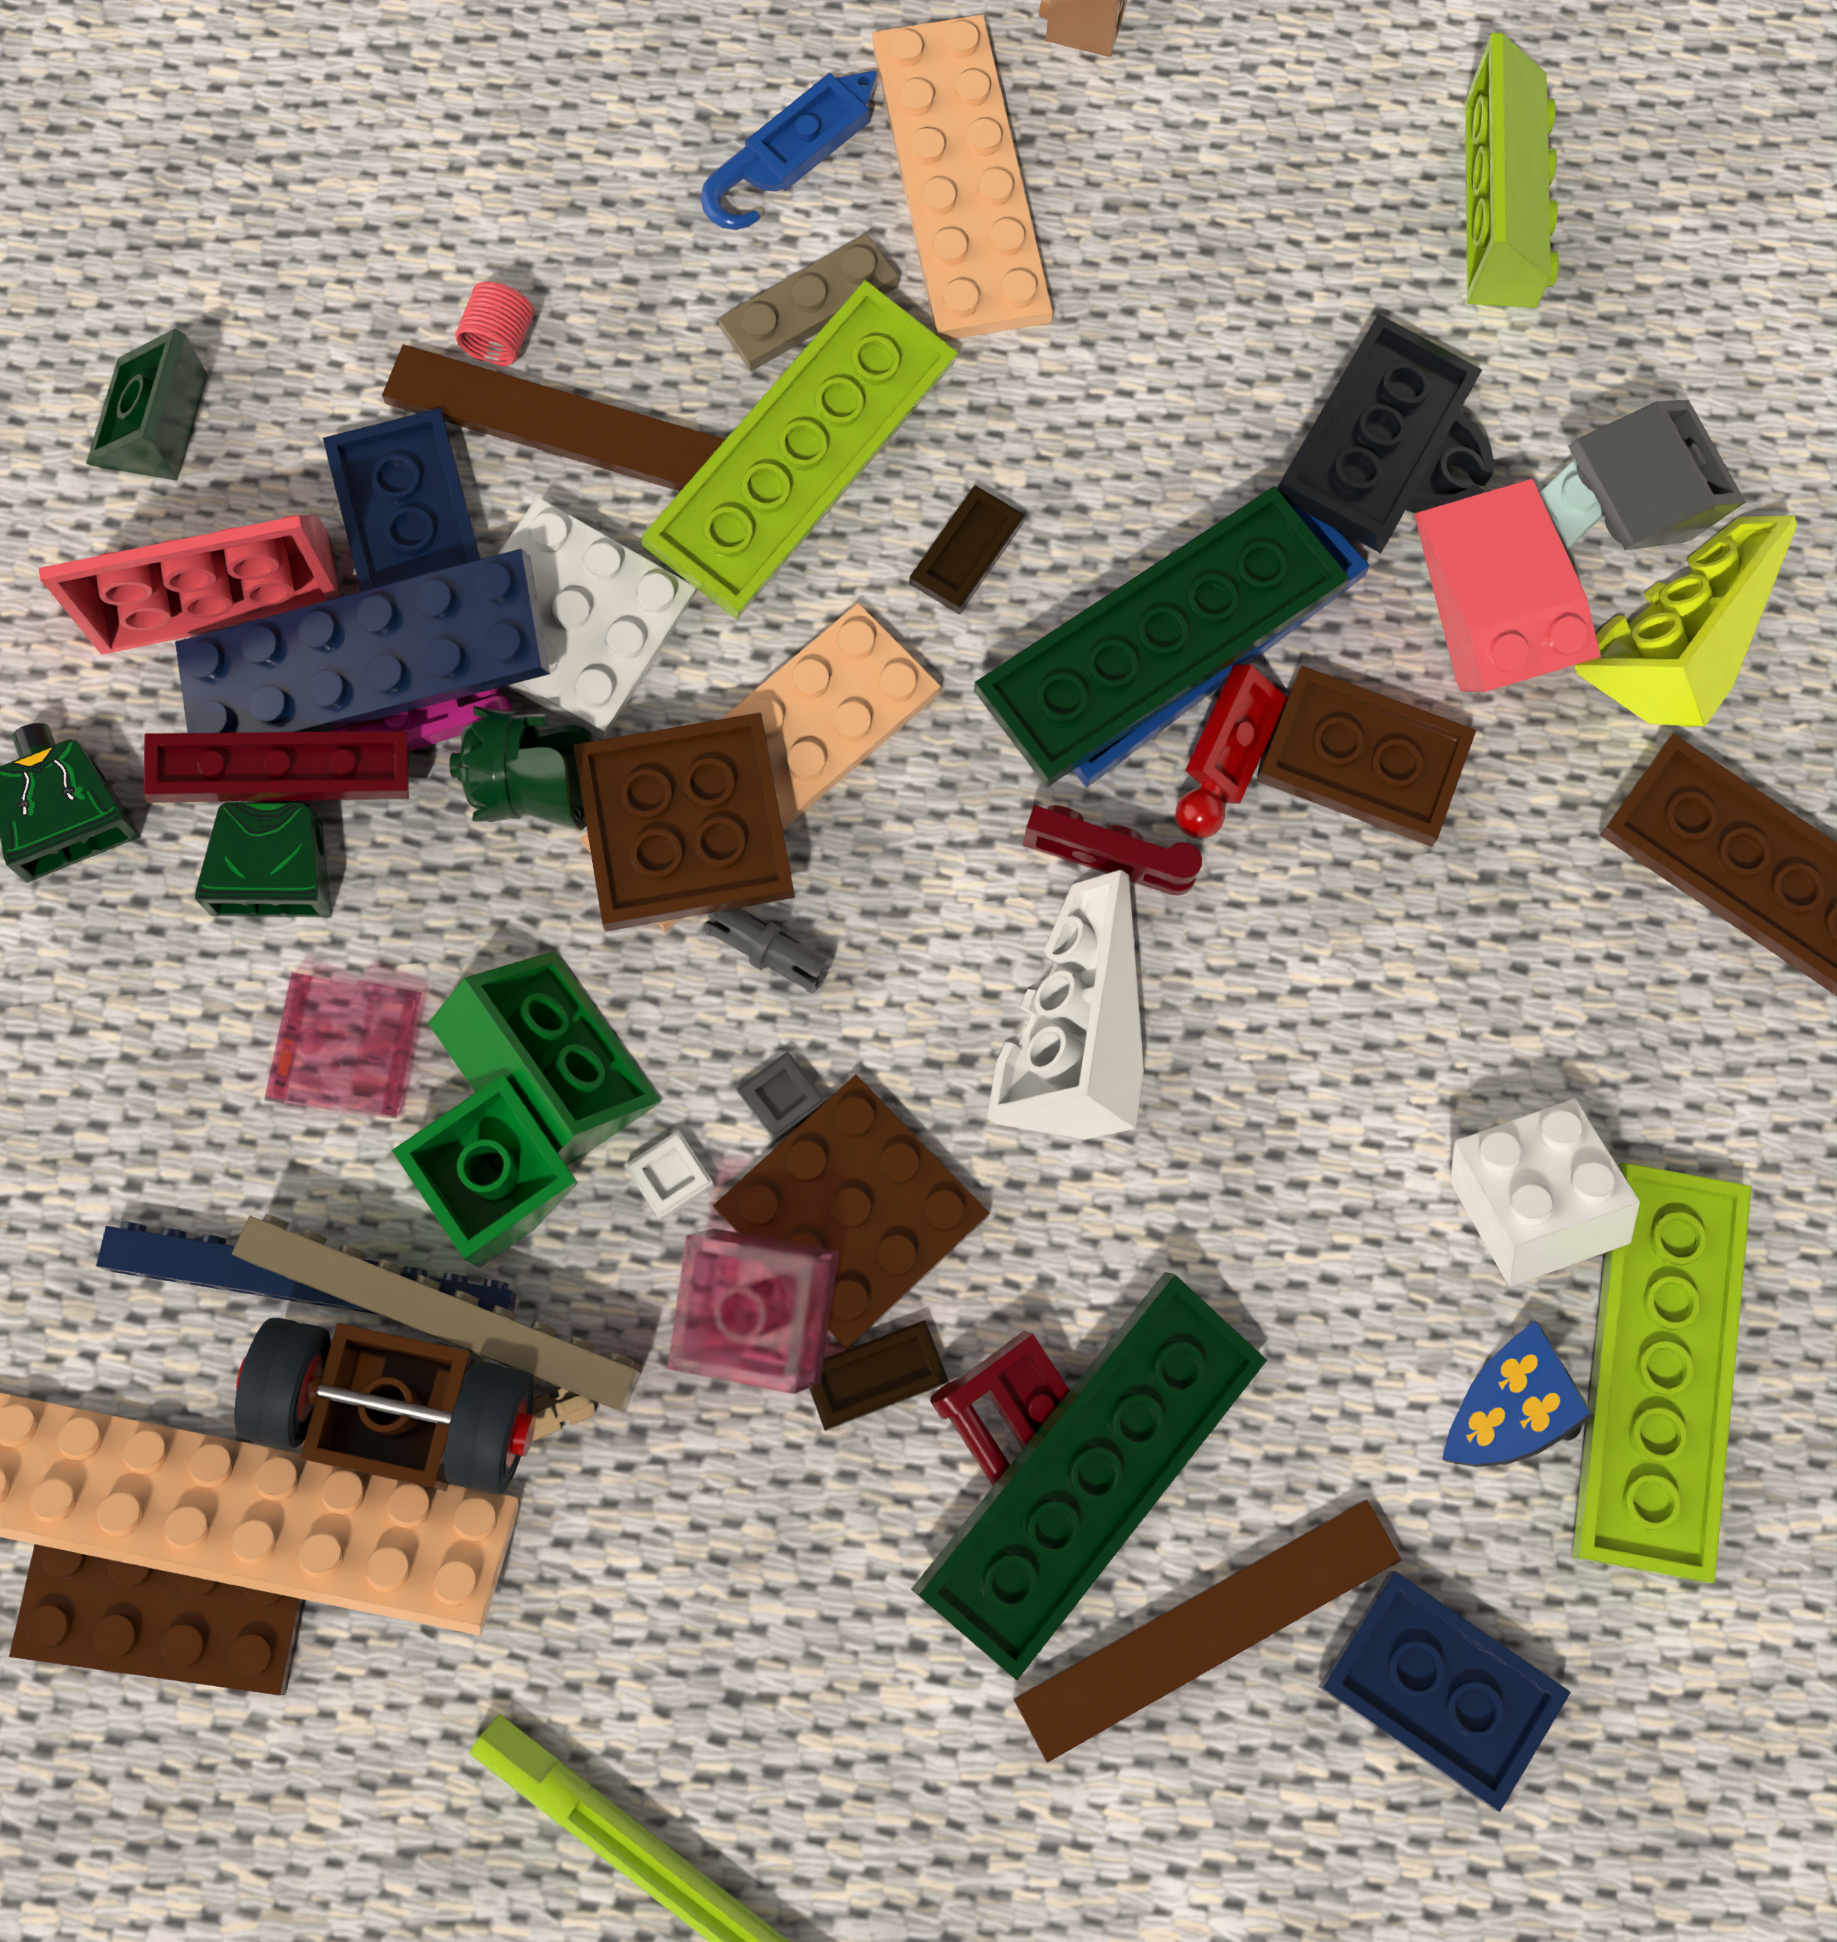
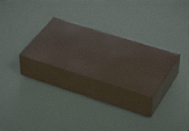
(967, 549)
(877, 1375)

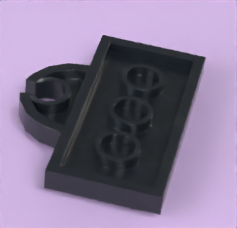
(1390, 438)

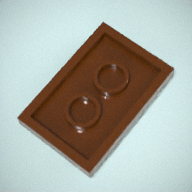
(1367, 756)

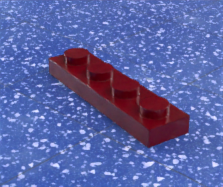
(276, 766)

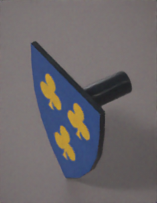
(1517, 1405)

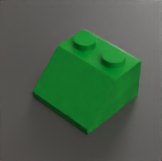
(486, 1171)

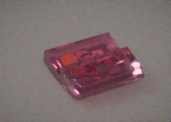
(343, 1046)

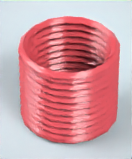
(495, 314)

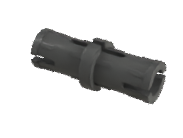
(770, 947)

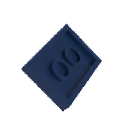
(401, 499)
(1444, 1690)

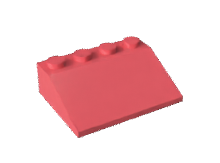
(196, 582)

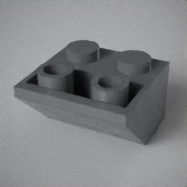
(1656, 475)

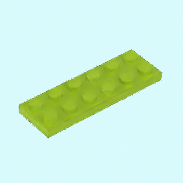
(799, 449)
(1664, 1379)

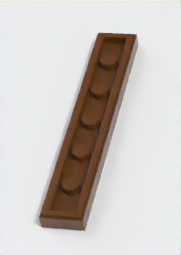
(548, 419)
(1206, 1630)

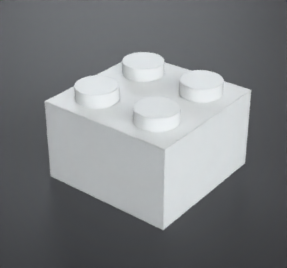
(1543, 1192)

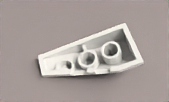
(1083, 1044)

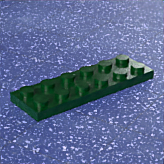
(1160, 636)
(1089, 1475)

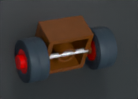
(385, 1405)

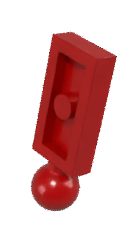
(1229, 750)

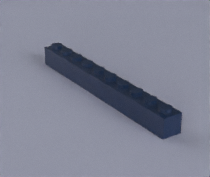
(212, 1265)

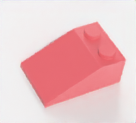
(1504, 588)

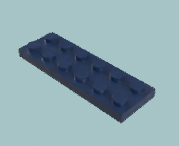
(369, 652)

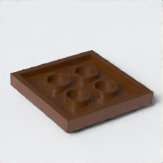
(683, 822)
(861, 1188)

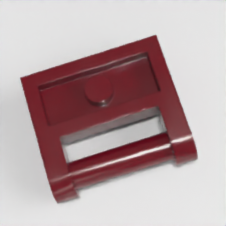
(1022, 1389)

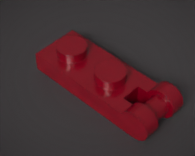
(1066, 836)

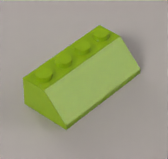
(1509, 179)

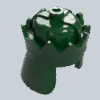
(518, 770)

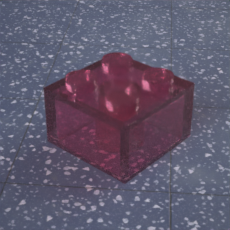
(753, 1310)

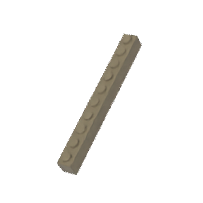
(443, 1316)

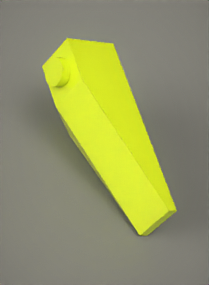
(1692, 640)

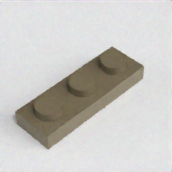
(804, 302)

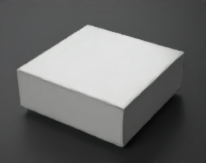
(669, 1175)

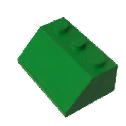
(550, 1046)

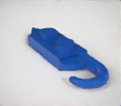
(792, 143)

